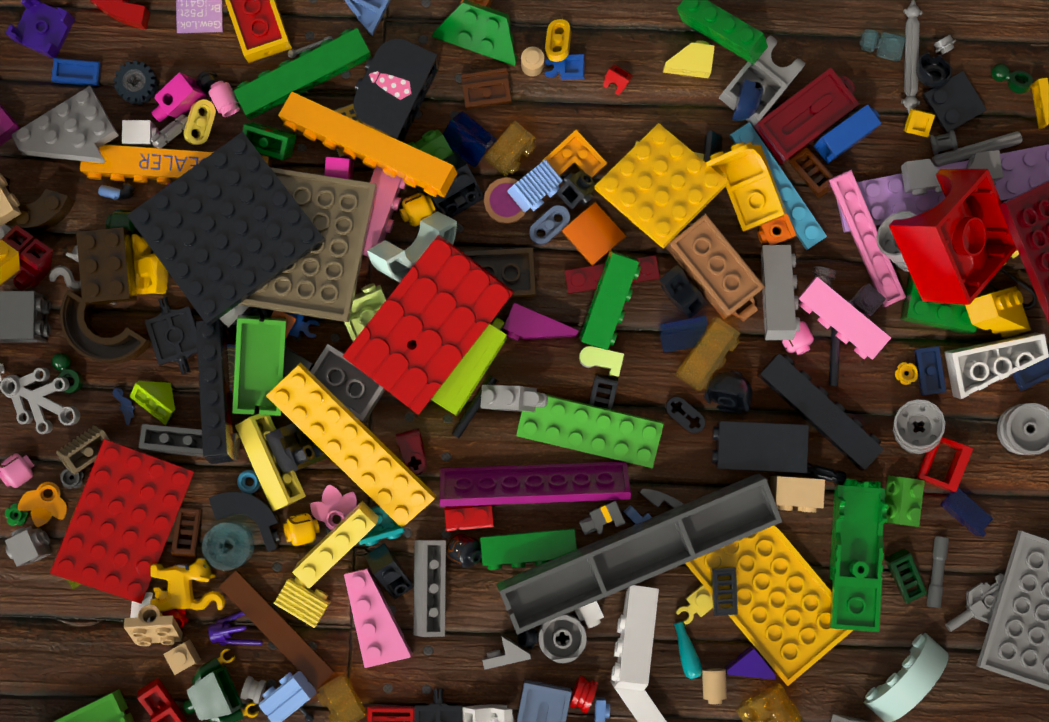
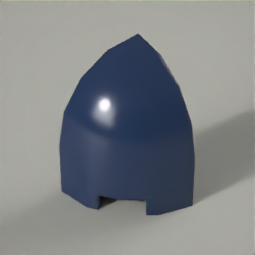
(747, 101)

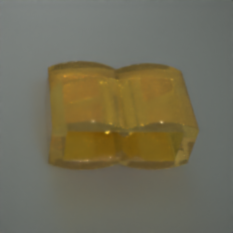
(341, 700)

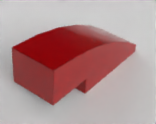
(124, 12)
(159, 703)

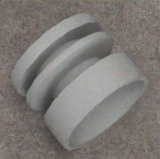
(886, 240)
(917, 413)

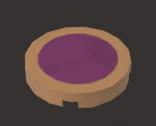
(500, 204)

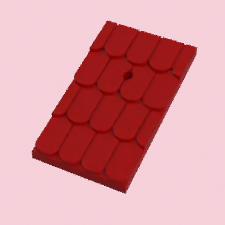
(428, 324)

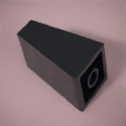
(760, 447)

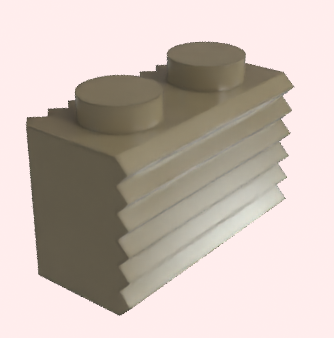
(82, 450)

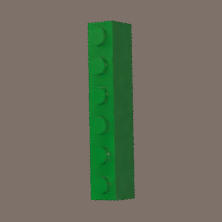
(303, 73)

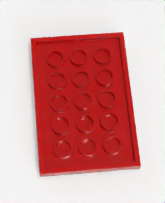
(121, 521)

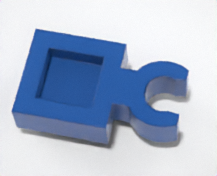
(570, 68)
(301, 326)

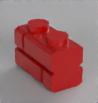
(468, 517)

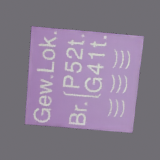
(199, 16)

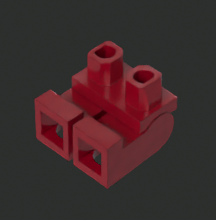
(33, 263)

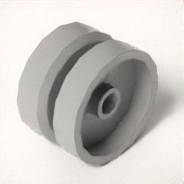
(1013, 432)

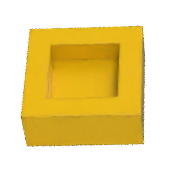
(919, 122)

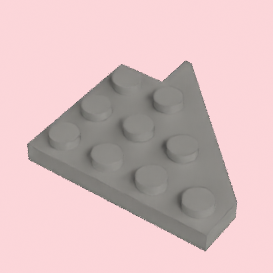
(69, 130)

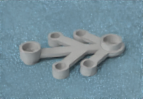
(37, 400)

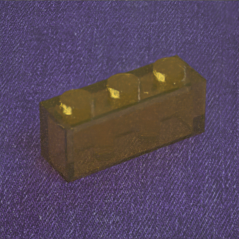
(708, 354)

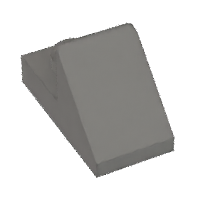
(512, 654)

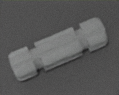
(169, 132)

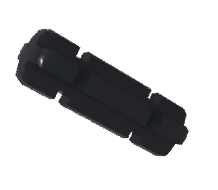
(825, 473)

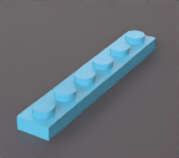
(803, 221)

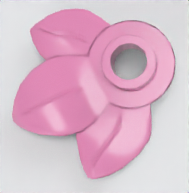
(333, 504)

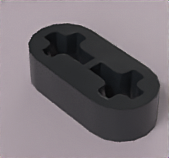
(689, 410)

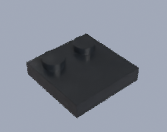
(954, 102)

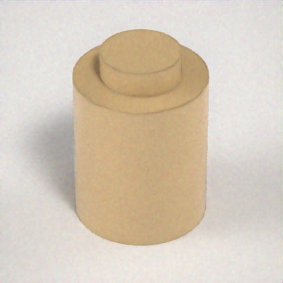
(532, 61)
(714, 685)

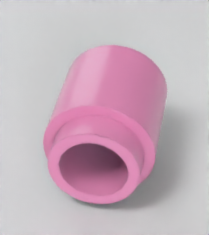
(224, 98)

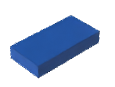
(76, 72)

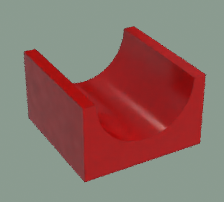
(959, 241)

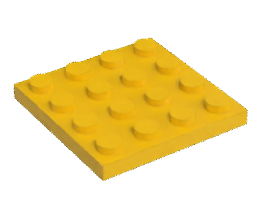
(661, 185)

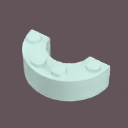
(398, 262)
(911, 683)

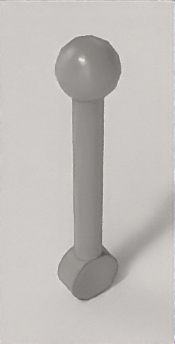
(292, 53)

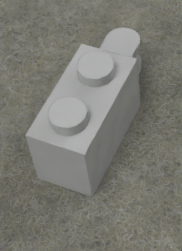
(512, 398)

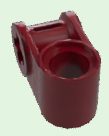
(410, 447)

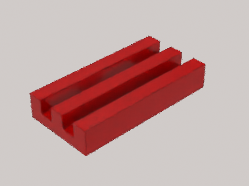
(403, 709)

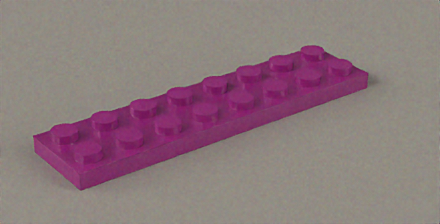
(534, 484)

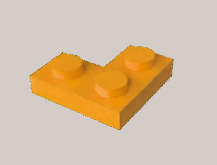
(578, 152)

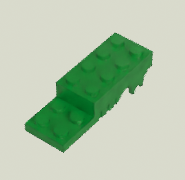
(857, 555)

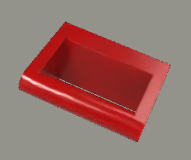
(955, 470)

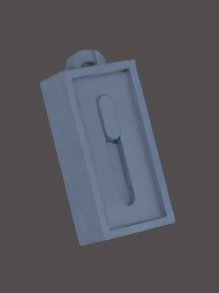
(543, 702)

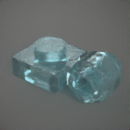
(889, 45)

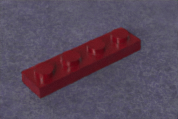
(587, 278)

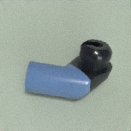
(115, 193)

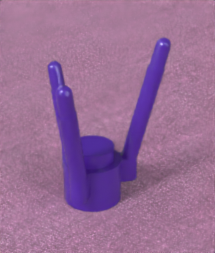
(222, 632)

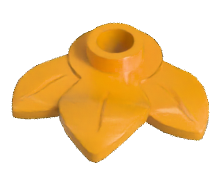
(43, 507)

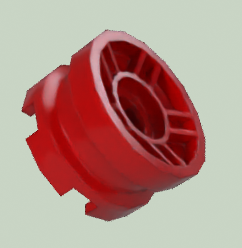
(583, 694)

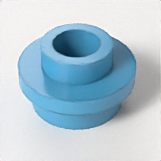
(242, 482)

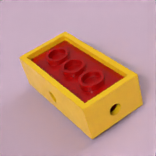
(258, 28)

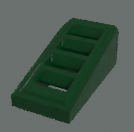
(898, 562)

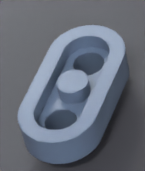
(549, 225)

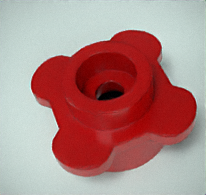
(179, 616)

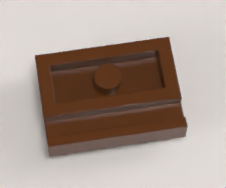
(486, 88)

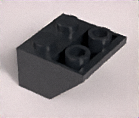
(463, 191)

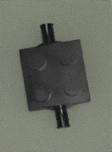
(173, 335)
(438, 710)

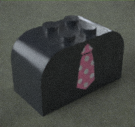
(394, 87)

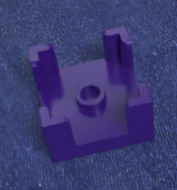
(42, 28)

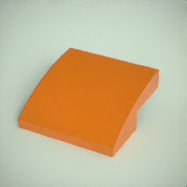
(593, 233)

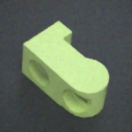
(594, 356)

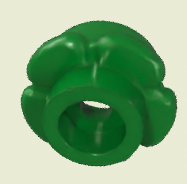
(11, 519)

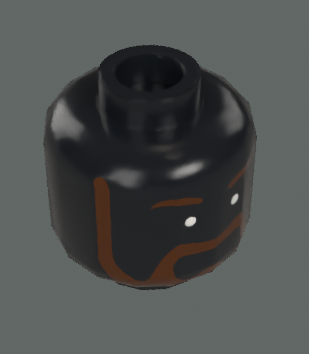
(464, 550)

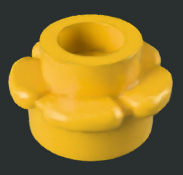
(912, 373)

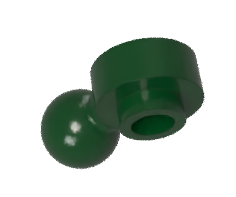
(1018, 80)
(62, 362)

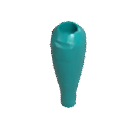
(689, 658)

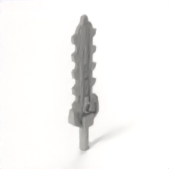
(979, 603)

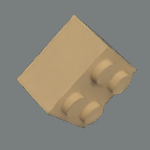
(799, 492)

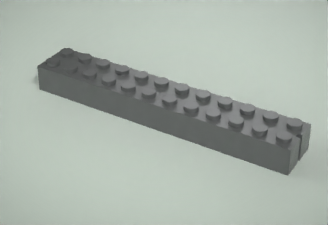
(639, 552)

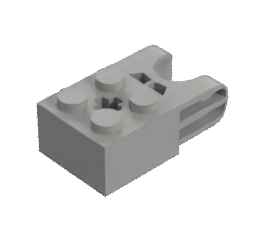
(766, 76)

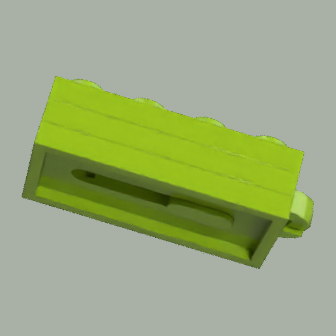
(471, 369)

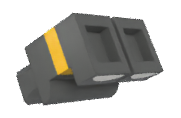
(600, 516)

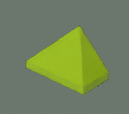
(155, 398)

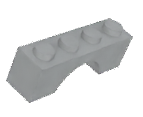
(921, 174)

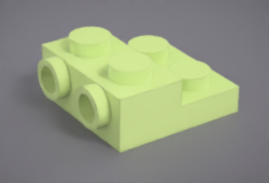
(364, 308)

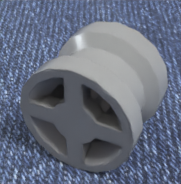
(253, 689)

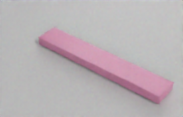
(864, 235)

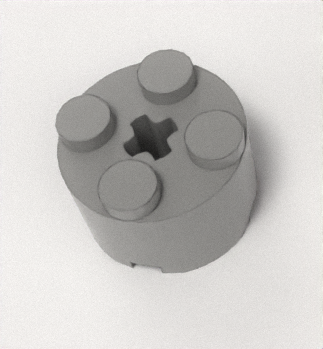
(573, 645)

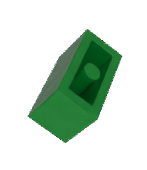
(270, 140)

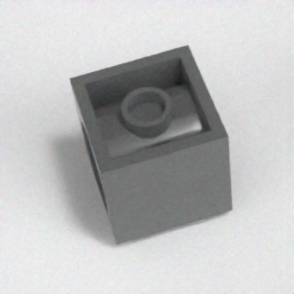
(24, 317)

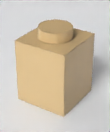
(182, 657)

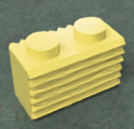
(302, 601)

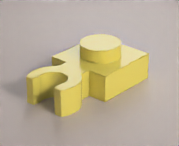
(699, 601)

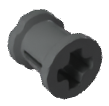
(943, 142)

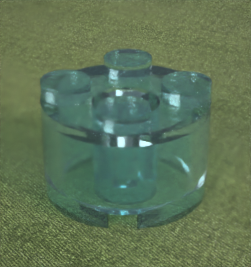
(218, 555)

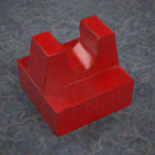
(619, 76)

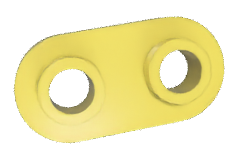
(200, 123)

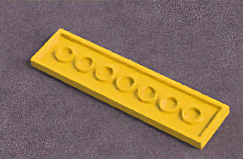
(351, 445)

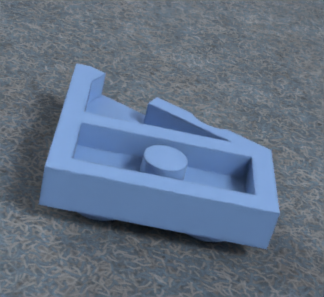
(368, 12)

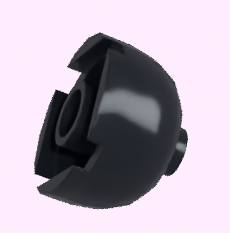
(730, 392)

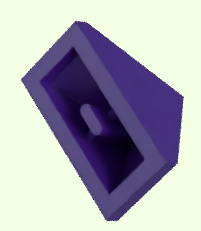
(750, 665)

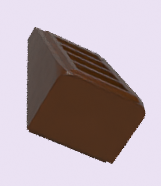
(806, 177)
(186, 553)

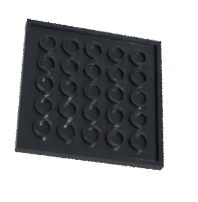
(225, 228)

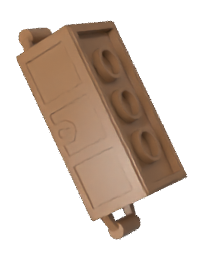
(716, 268)

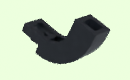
(253, 507)

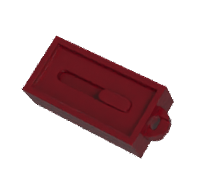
(807, 115)

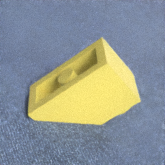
(692, 60)

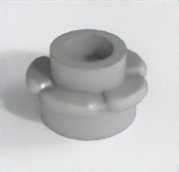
(945, 44)

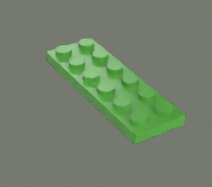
(593, 430)

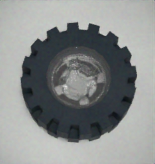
(142, 88)

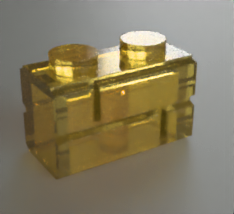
(510, 149)

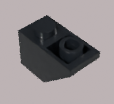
(389, 571)

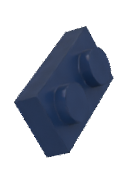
(930, 370)

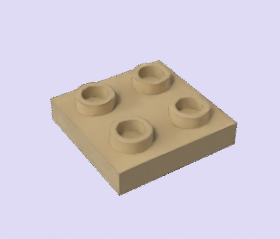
(161, 630)

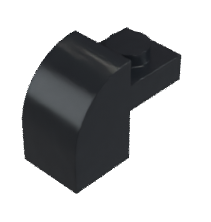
(682, 292)

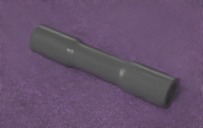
(939, 557)

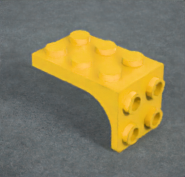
(749, 184)

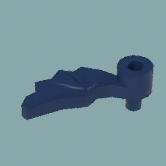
(126, 404)

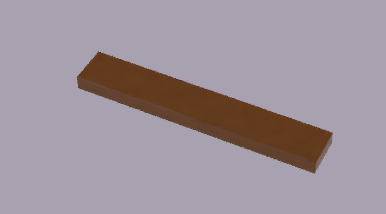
(276, 629)

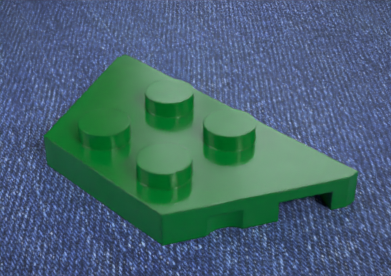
(480, 31)

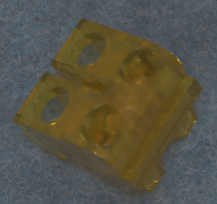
(769, 706)

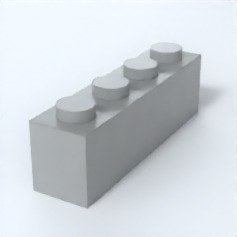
(778, 294)
(429, 588)

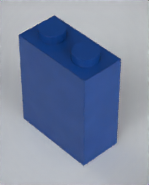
(847, 134)

